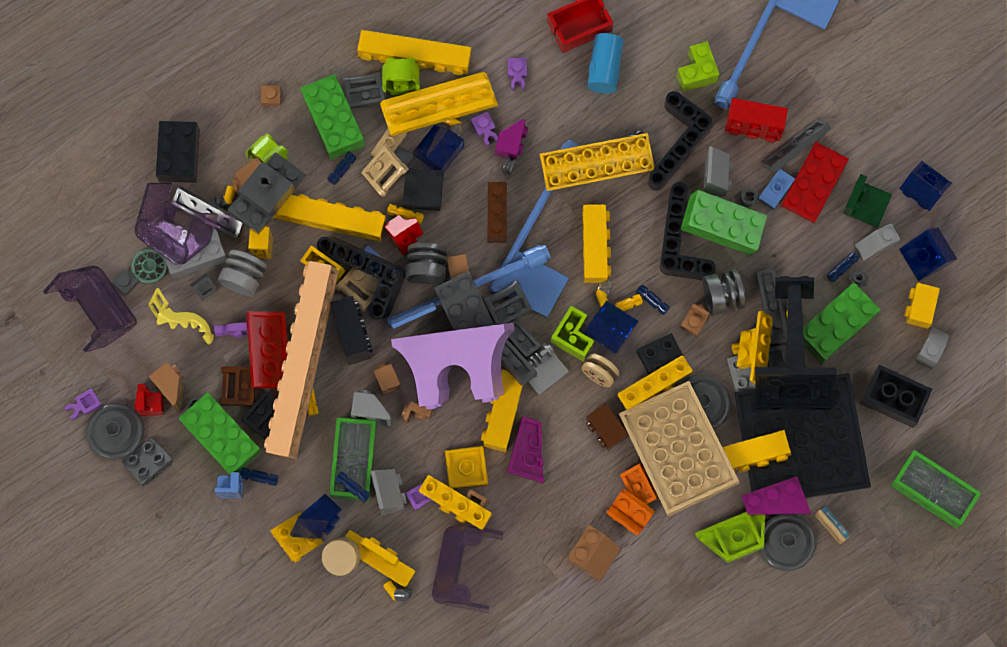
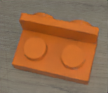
(639, 484)
(630, 512)

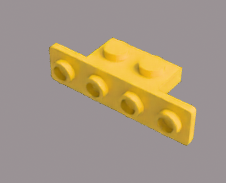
(755, 345)
(655, 383)
(455, 502)
(382, 560)

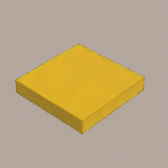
(466, 467)

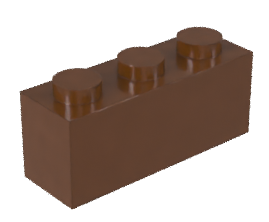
(497, 212)

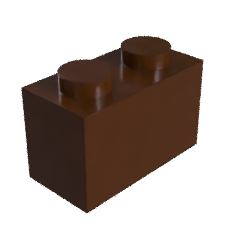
(606, 427)

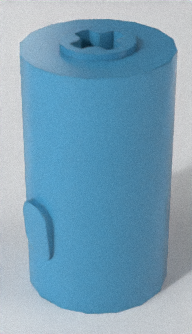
(605, 63)

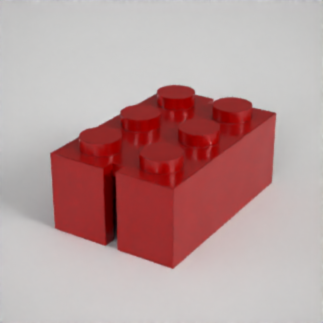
(579, 23)
(756, 120)

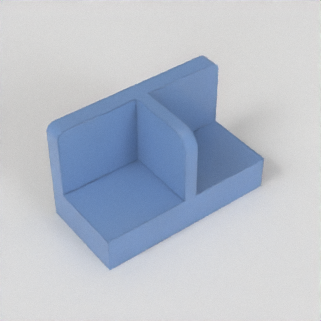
(230, 486)

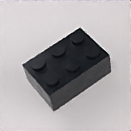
(177, 151)
(351, 330)
(896, 396)

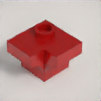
(403, 232)
(148, 402)

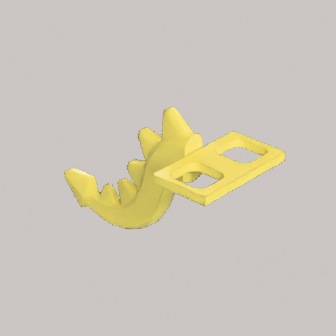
(175, 318)

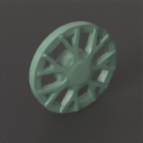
(149, 266)

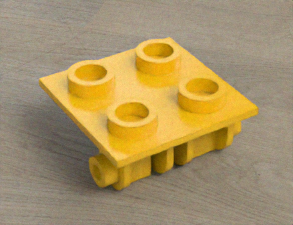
(294, 546)

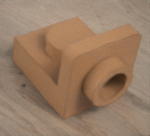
(695, 319)
(419, 412)

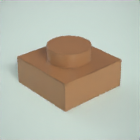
(270, 95)

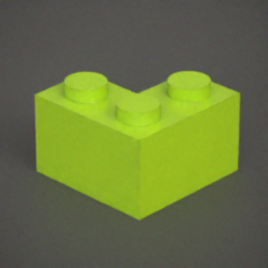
(701, 70)
(569, 337)

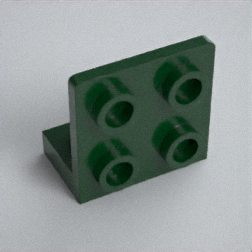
(867, 203)

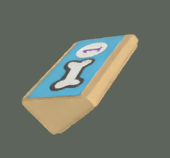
(832, 524)

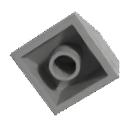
(717, 172)
(367, 407)
(387, 491)

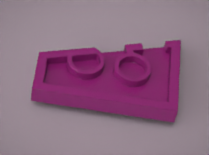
(526, 455)
(779, 498)

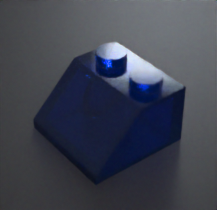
(439, 148)
(925, 186)
(928, 253)
(611, 327)
(317, 519)

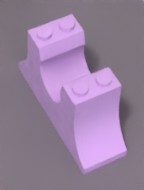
(474, 349)

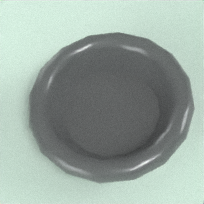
(713, 398)
(114, 431)
(788, 542)

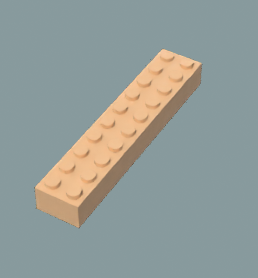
(302, 360)

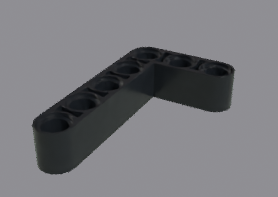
(682, 143)
(675, 238)
(368, 266)

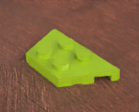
(735, 536)

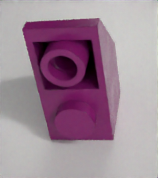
(510, 140)

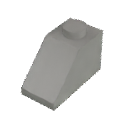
(877, 242)
(932, 347)

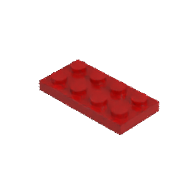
(814, 182)
(266, 347)

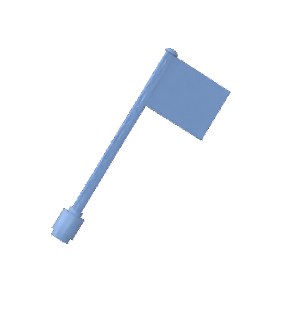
(813, 11)
(533, 257)
(541, 283)

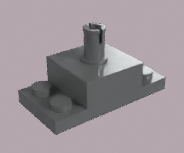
(266, 192)

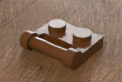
(244, 393)

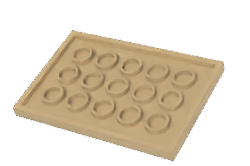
(679, 448)

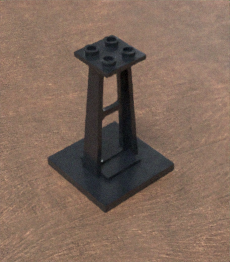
(795, 384)

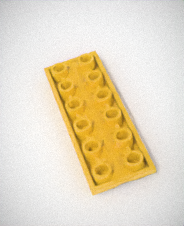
(438, 103)
(597, 161)

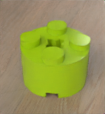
(400, 76)
(265, 148)

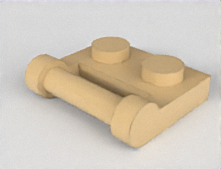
(380, 166)
(362, 281)

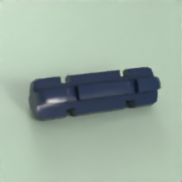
(341, 168)
(842, 267)
(653, 299)
(259, 476)
(352, 486)

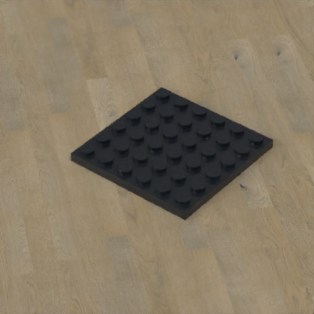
(822, 443)

